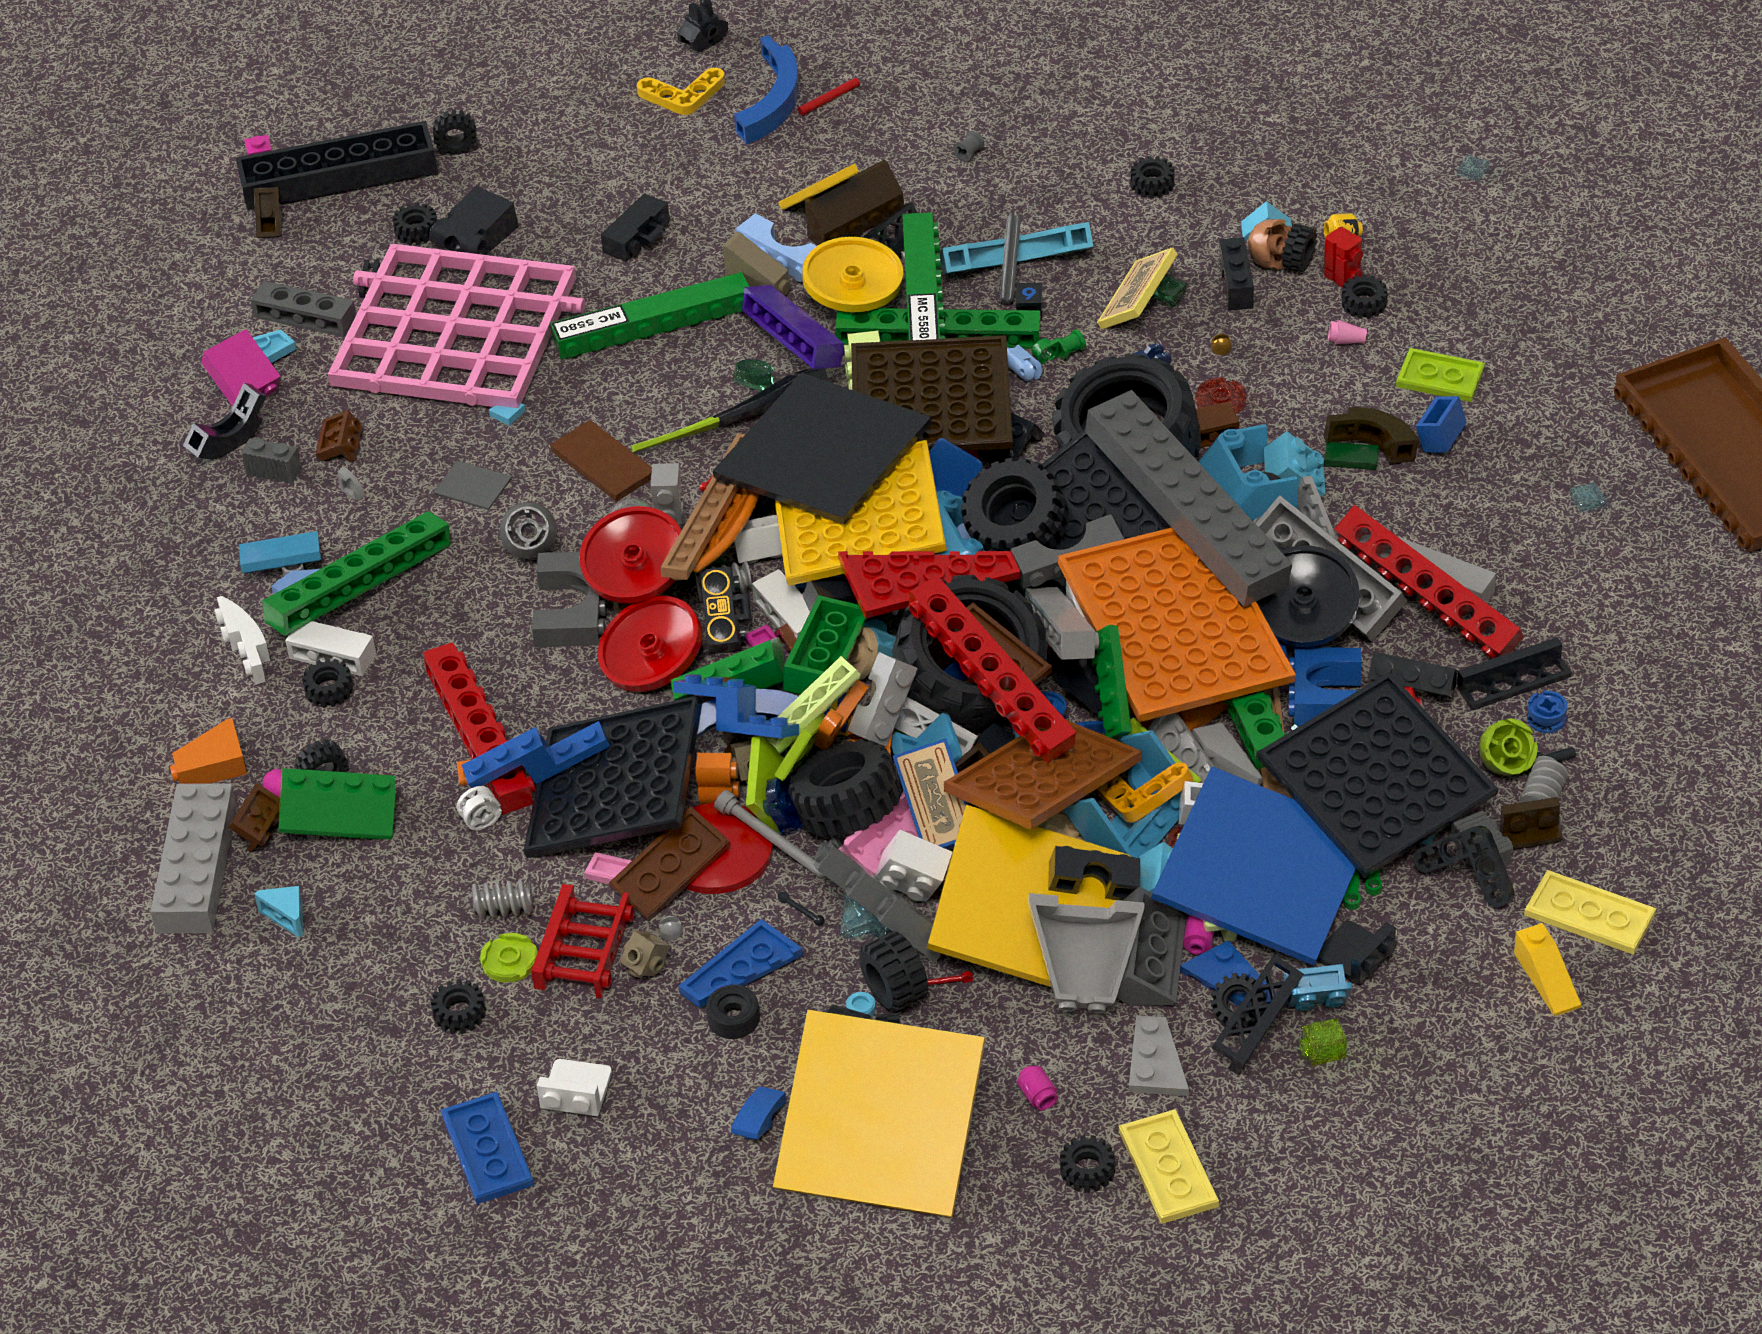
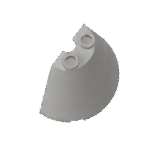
(1085, 949)

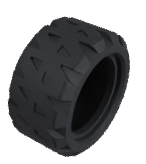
(1152, 380)
(956, 697)

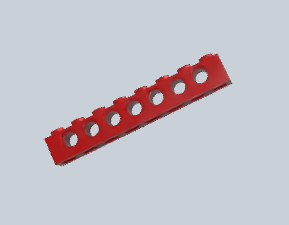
(1358, 523)
(989, 654)
(475, 721)

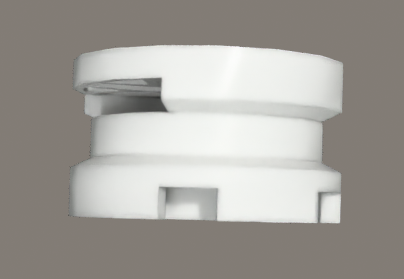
(479, 810)

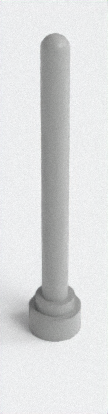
(728, 804)

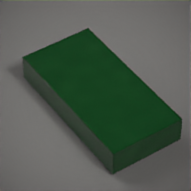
(1351, 455)

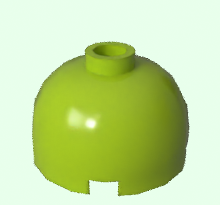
(1508, 747)

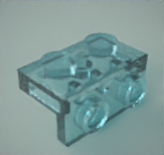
(858, 920)

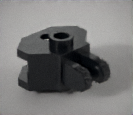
(700, 25)

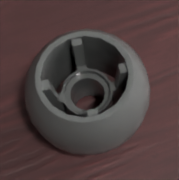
(549, 531)

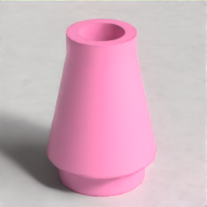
(1345, 333)

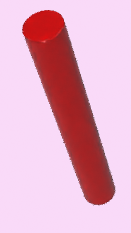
(828, 96)

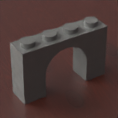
(569, 626)

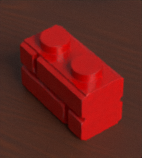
(1342, 256)

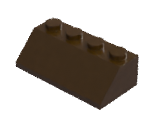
(853, 204)

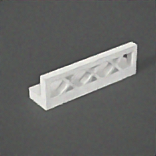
(916, 718)

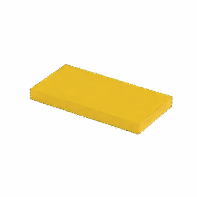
(818, 187)

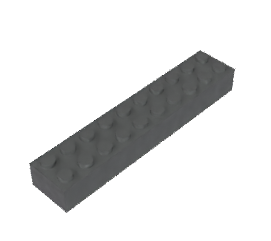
(1188, 498)

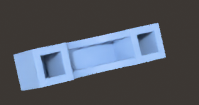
(762, 234)

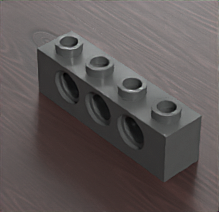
(303, 308)

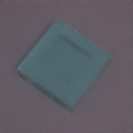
(1472, 168)
(1587, 496)

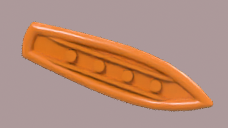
(729, 527)

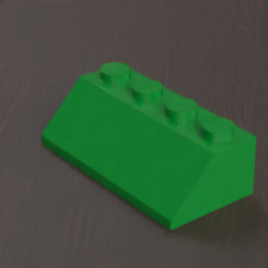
(825, 637)
(756, 666)
(336, 804)

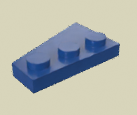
(1217, 963)

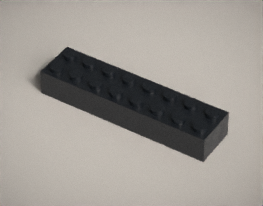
(339, 163)

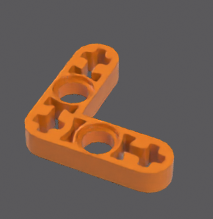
(836, 720)

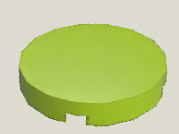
(508, 965)

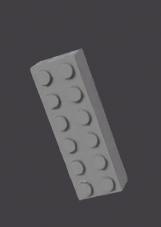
(1378, 597)
(194, 858)

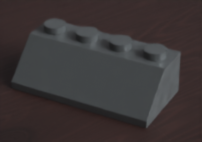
(1155, 956)

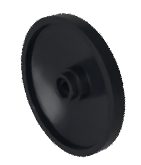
(1317, 601)

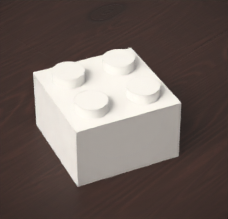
(913, 866)

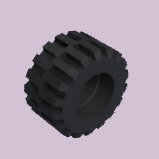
(893, 971)

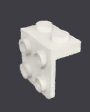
(574, 1087)

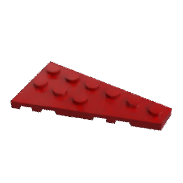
(885, 581)

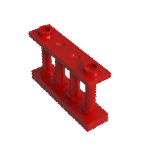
(561, 925)

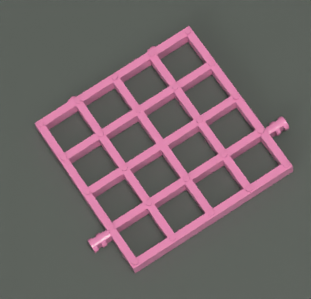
(453, 325)

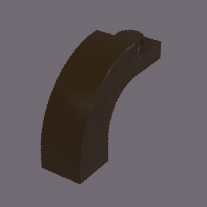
(1375, 427)

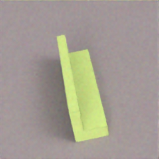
(817, 699)

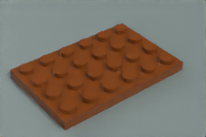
(1028, 789)

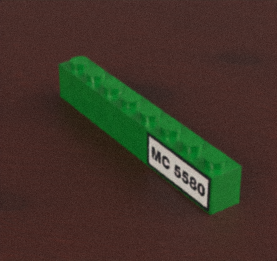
(923, 277)
(648, 316)

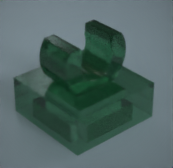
(1170, 290)

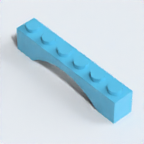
(1031, 246)

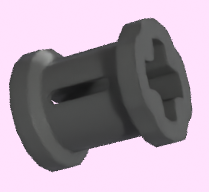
(972, 143)

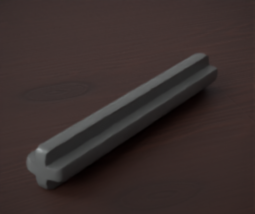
(1010, 259)

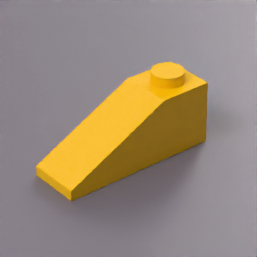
(1546, 968)

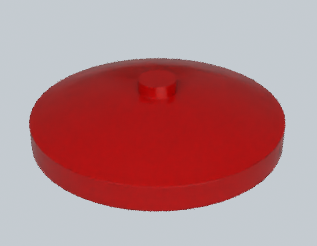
(626, 553)
(649, 643)
(740, 862)

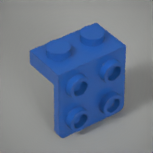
(952, 467)

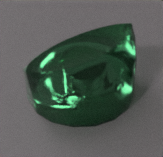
(753, 374)

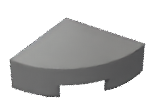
(350, 484)

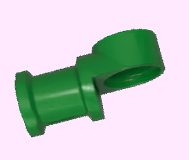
(1058, 347)

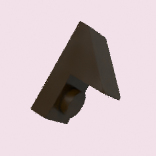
(268, 212)

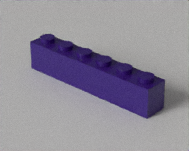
(793, 327)

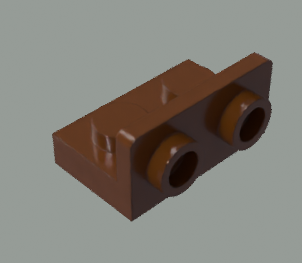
(339, 436)
(256, 815)

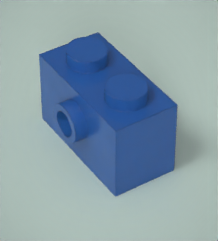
(1441, 424)

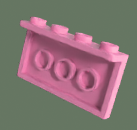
(869, 844)

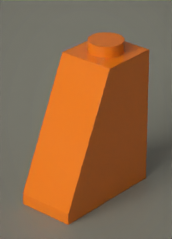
(210, 757)

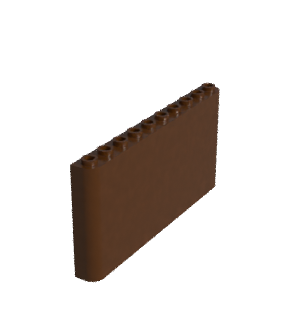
(1709, 423)

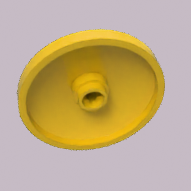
(852, 274)

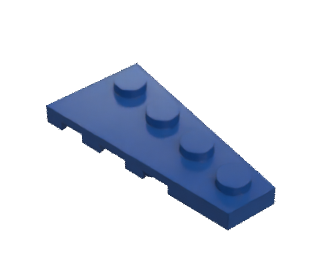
(741, 962)

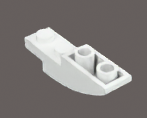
(243, 636)

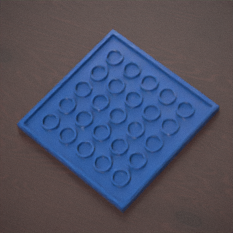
(1256, 867)

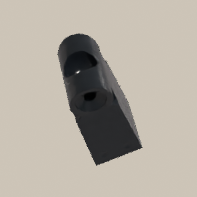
(476, 223)

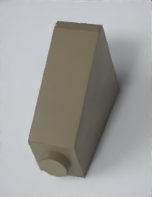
(754, 263)

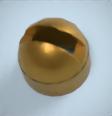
(1221, 344)

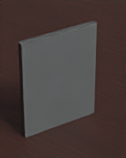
(472, 485)

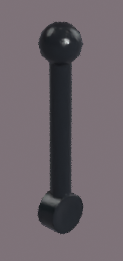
(783, 897)

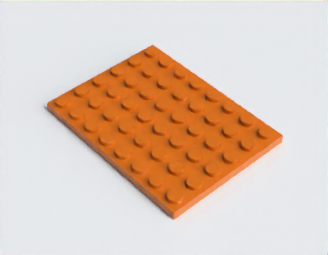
(1176, 623)

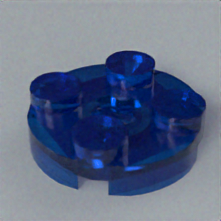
(780, 805)

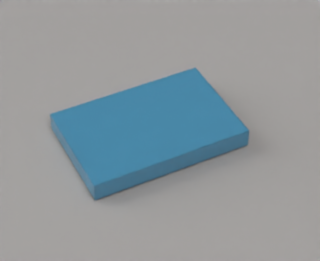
(279, 552)

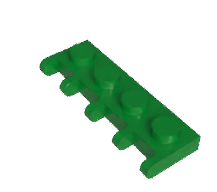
(1111, 683)

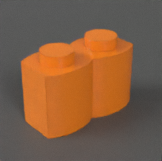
(714, 775)

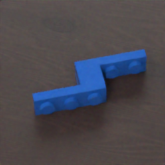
(736, 706)
(535, 755)

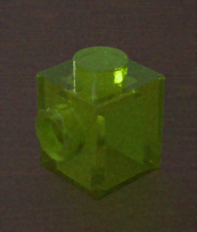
(1323, 1042)

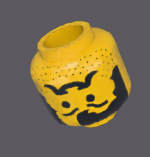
(1345, 220)

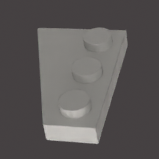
(1155, 1059)

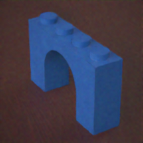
(1319, 668)

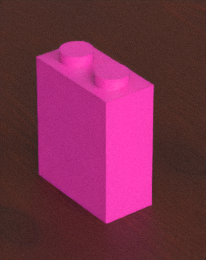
(240, 362)

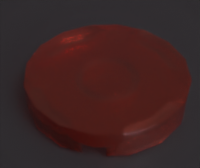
(1228, 392)

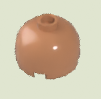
(1268, 240)

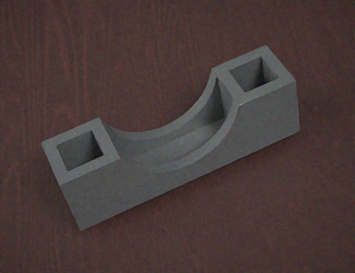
(1041, 563)

